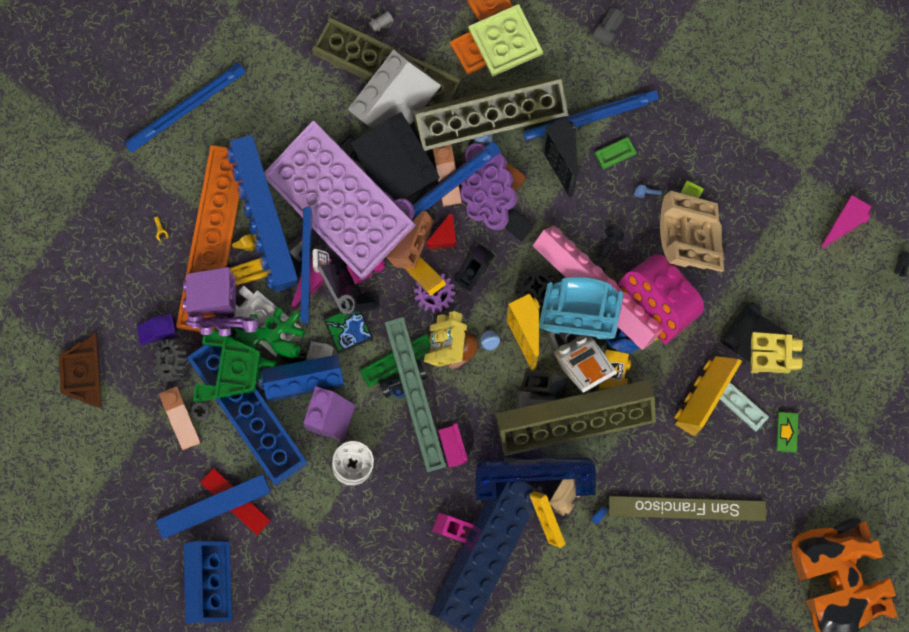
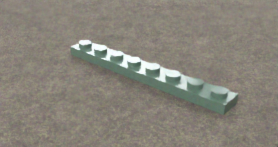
(415, 394)

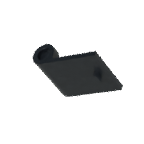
(345, 291)
(740, 331)

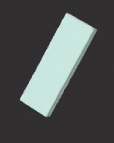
(743, 407)

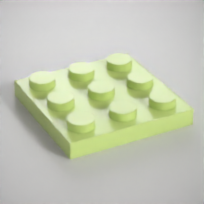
(505, 40)

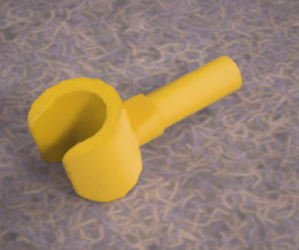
(160, 229)

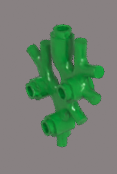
(272, 336)

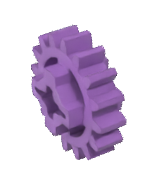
(424, 296)

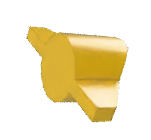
(245, 243)

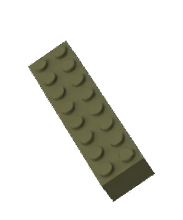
(490, 112)
(576, 417)

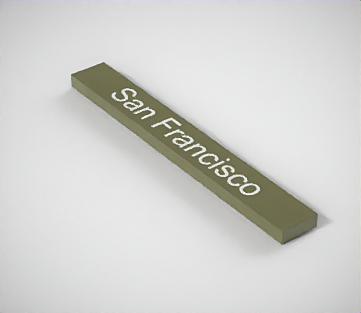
(687, 508)

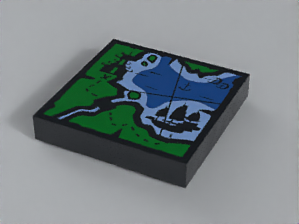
(347, 330)

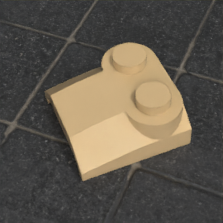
(563, 497)

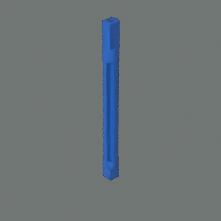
(184, 107)
(598, 113)
(455, 179)

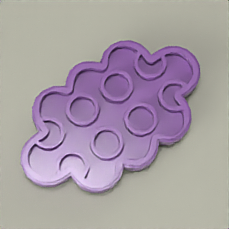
(489, 190)

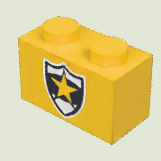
(621, 365)

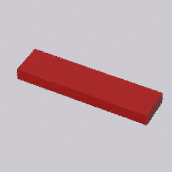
(246, 513)

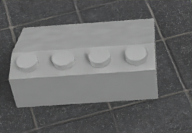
(394, 89)

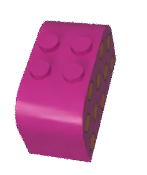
(663, 295)

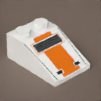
(584, 362)

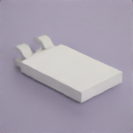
(264, 308)

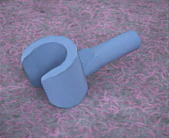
(641, 190)

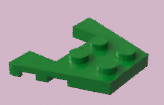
(236, 369)

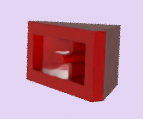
(443, 236)

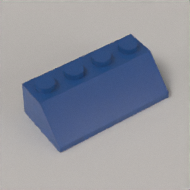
(302, 377)
(207, 582)

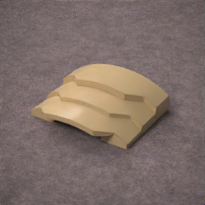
(691, 232)

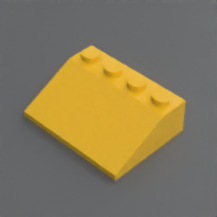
(524, 324)
(707, 394)

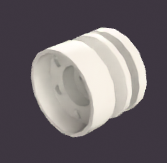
(357, 453)

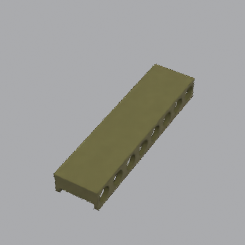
(365, 55)

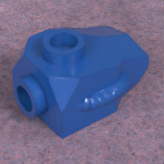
(622, 342)

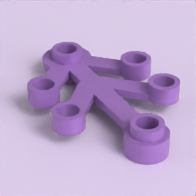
(221, 322)

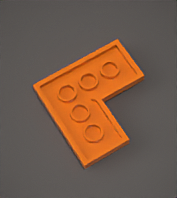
(465, 46)

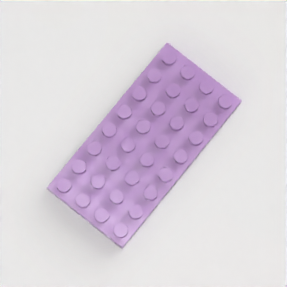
(344, 201)

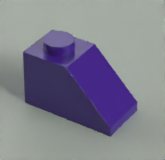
(157, 329)

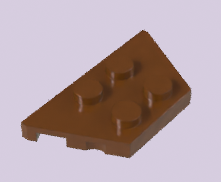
(81, 372)

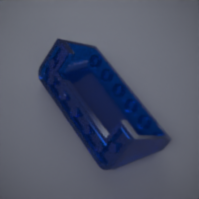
(534, 468)

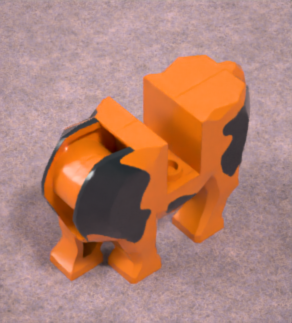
(836, 552)

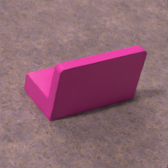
(453, 446)

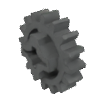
(170, 360)

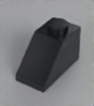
(474, 267)
(544, 384)

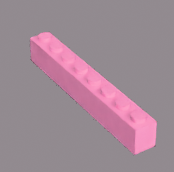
(573, 263)

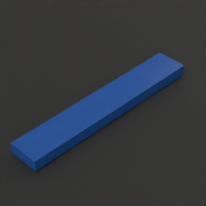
(306, 265)
(213, 506)

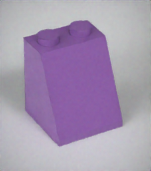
(210, 292)
(328, 414)

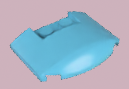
(581, 308)

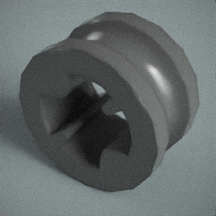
(204, 407)

